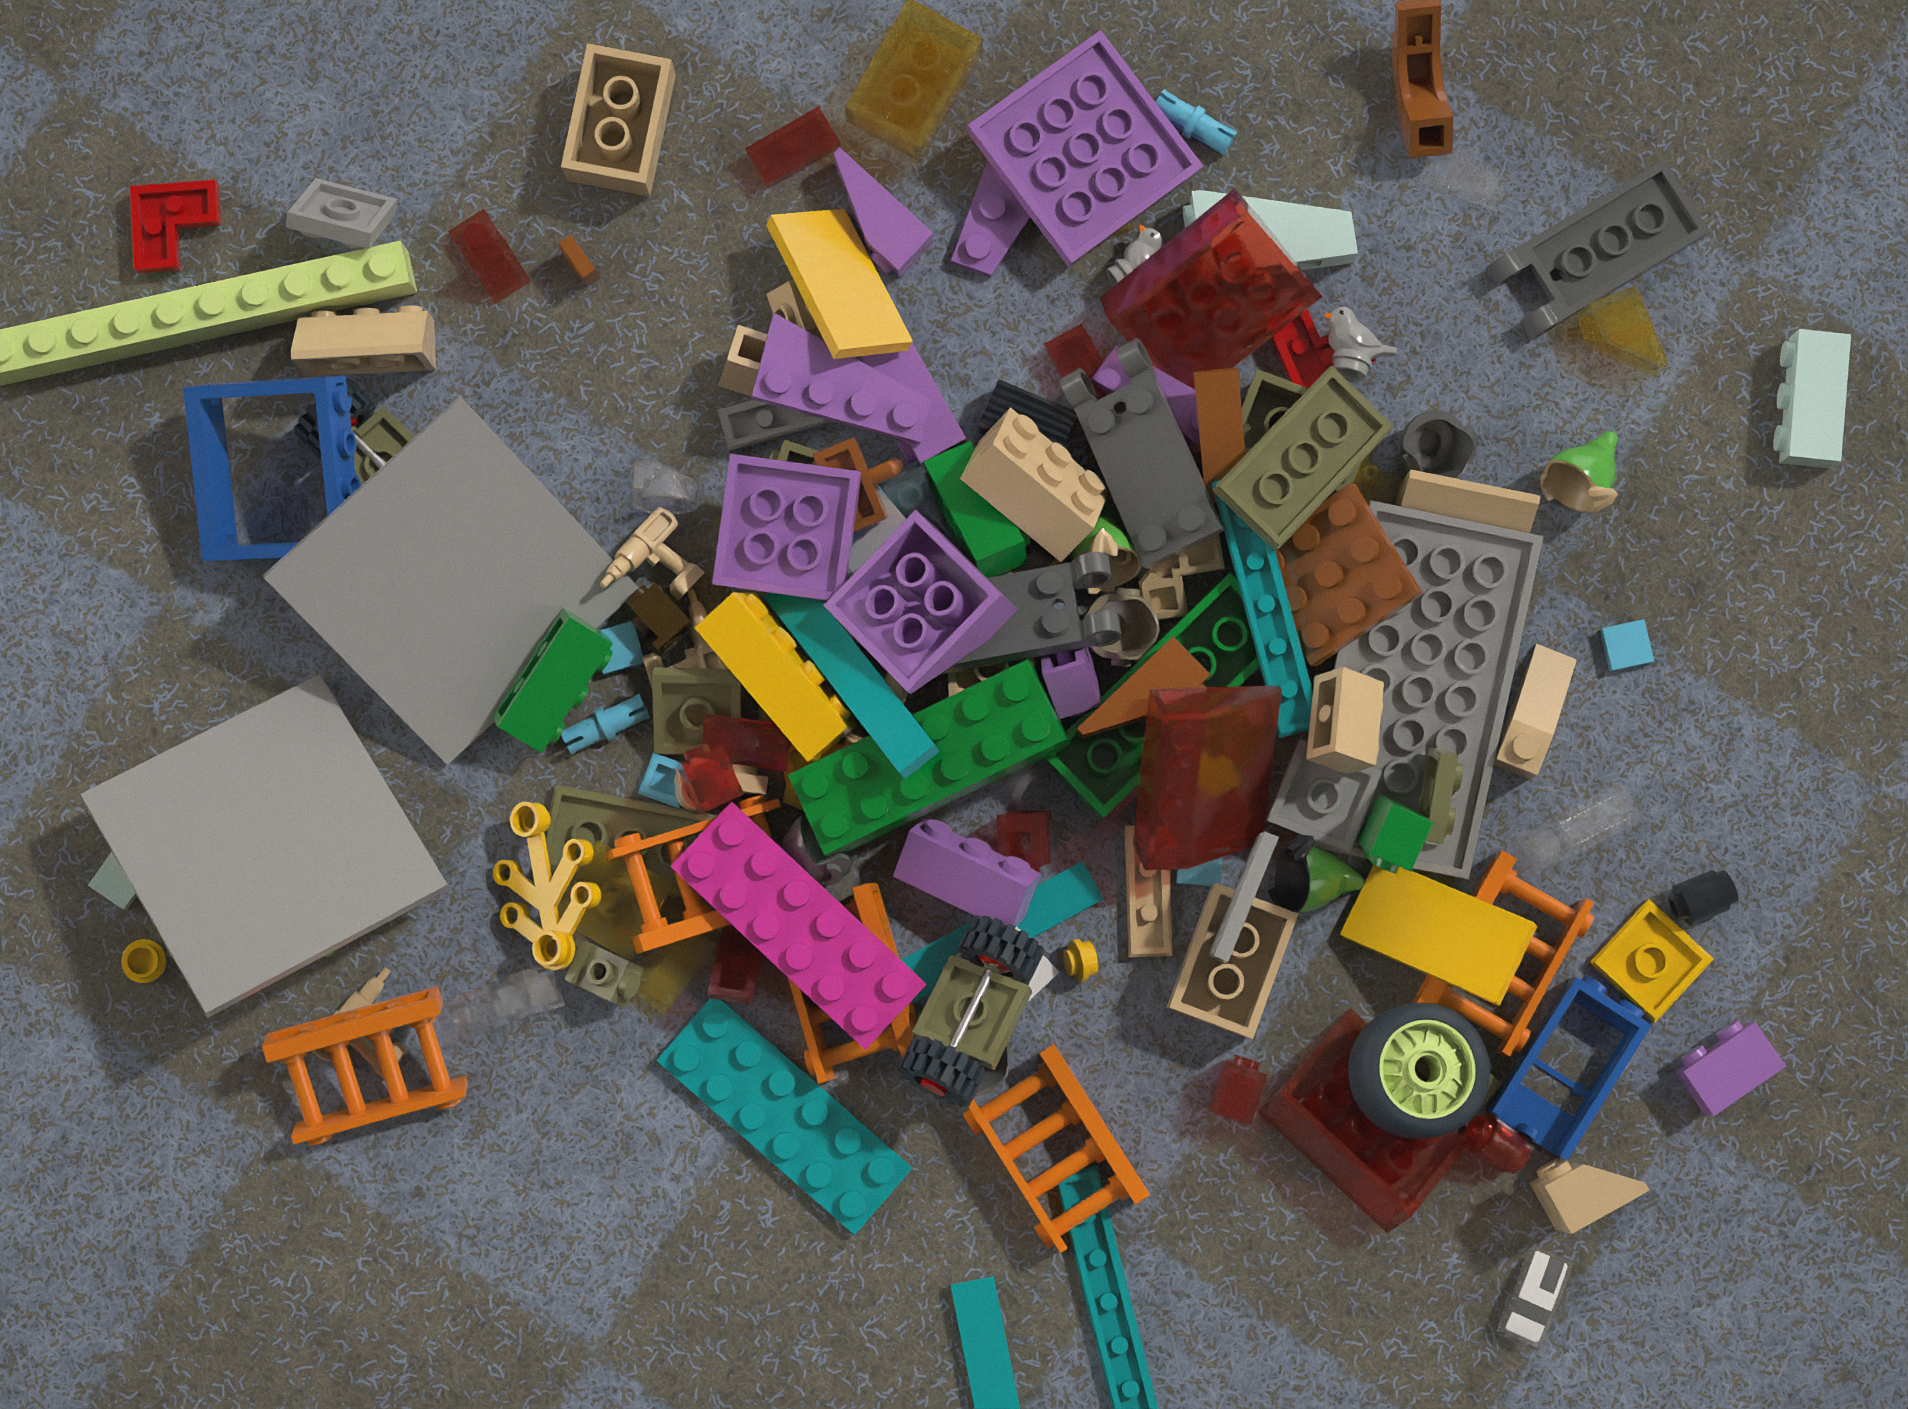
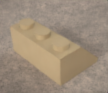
(364, 342)
(1468, 500)

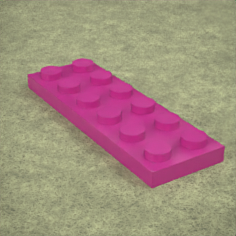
(798, 925)

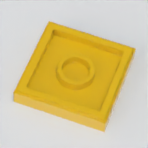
(1651, 960)

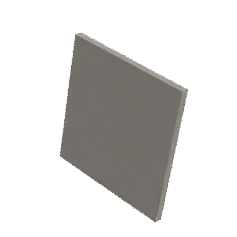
(446, 577)
(263, 844)

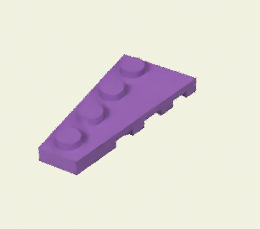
(990, 226)
(805, 378)

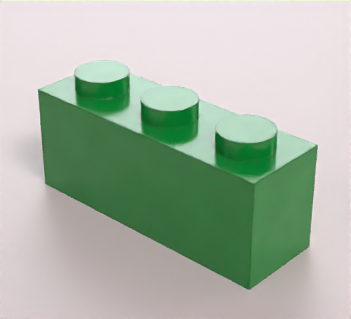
(981, 530)
(553, 681)
(1393, 834)

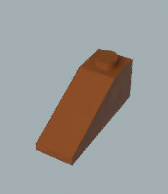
(1168, 668)

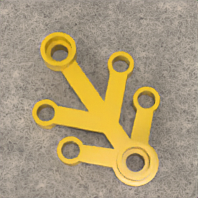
(547, 890)

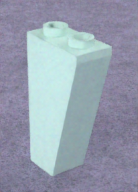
(1308, 233)

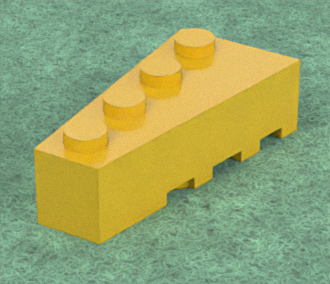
(777, 674)

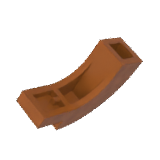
(1418, 79)

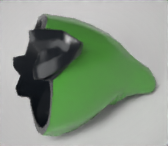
(1310, 876)

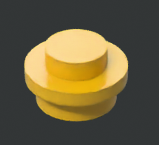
(1080, 960)
(144, 961)

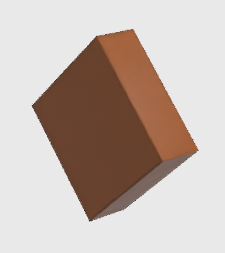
(578, 261)

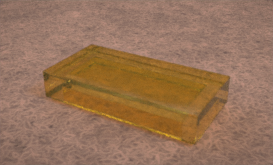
(673, 970)

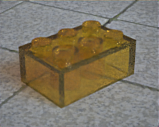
(914, 79)

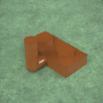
(849, 457)

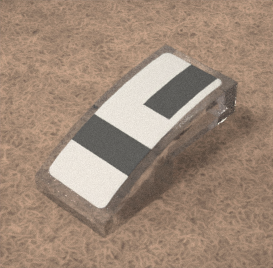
(1534, 1298)

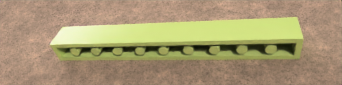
(204, 312)

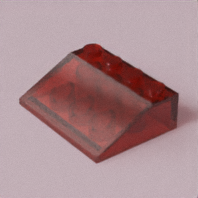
(1210, 293)
(1204, 773)
(1322, 1120)

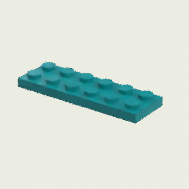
(784, 1114)

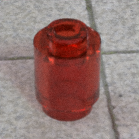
(1497, 1144)

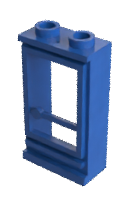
(1541, 1119)

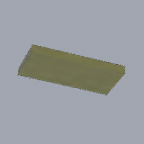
(1302, 458)
(608, 818)

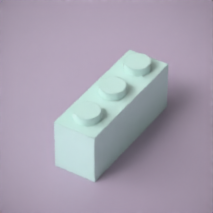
(1813, 398)

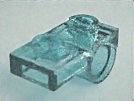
(912, 492)

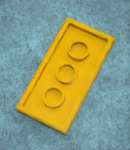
(839, 283)
(1439, 931)

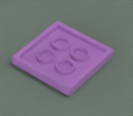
(786, 527)

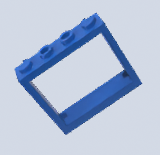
(211, 458)

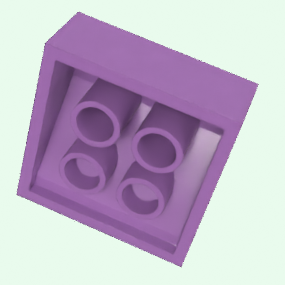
(919, 604)

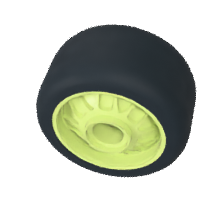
(1385, 1075)

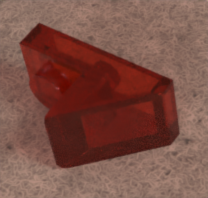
(489, 256)
(735, 968)

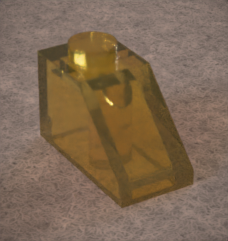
(1624, 331)

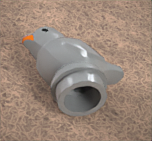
(1139, 250)
(1353, 344)

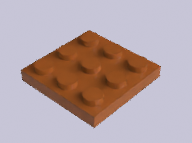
(1342, 575)

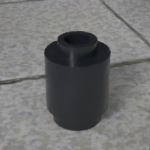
(1703, 897)

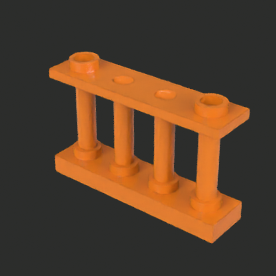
(1502, 878)
(870, 911)
(697, 916)
(376, 1024)
(1098, 1147)

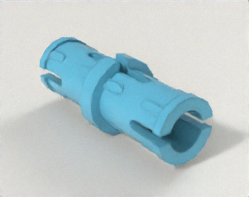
(1196, 123)
(605, 724)

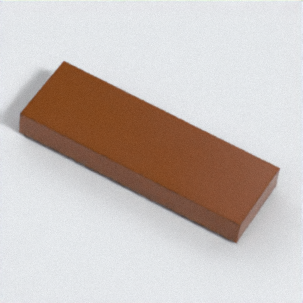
(1219, 423)

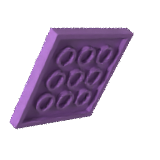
(1084, 148)

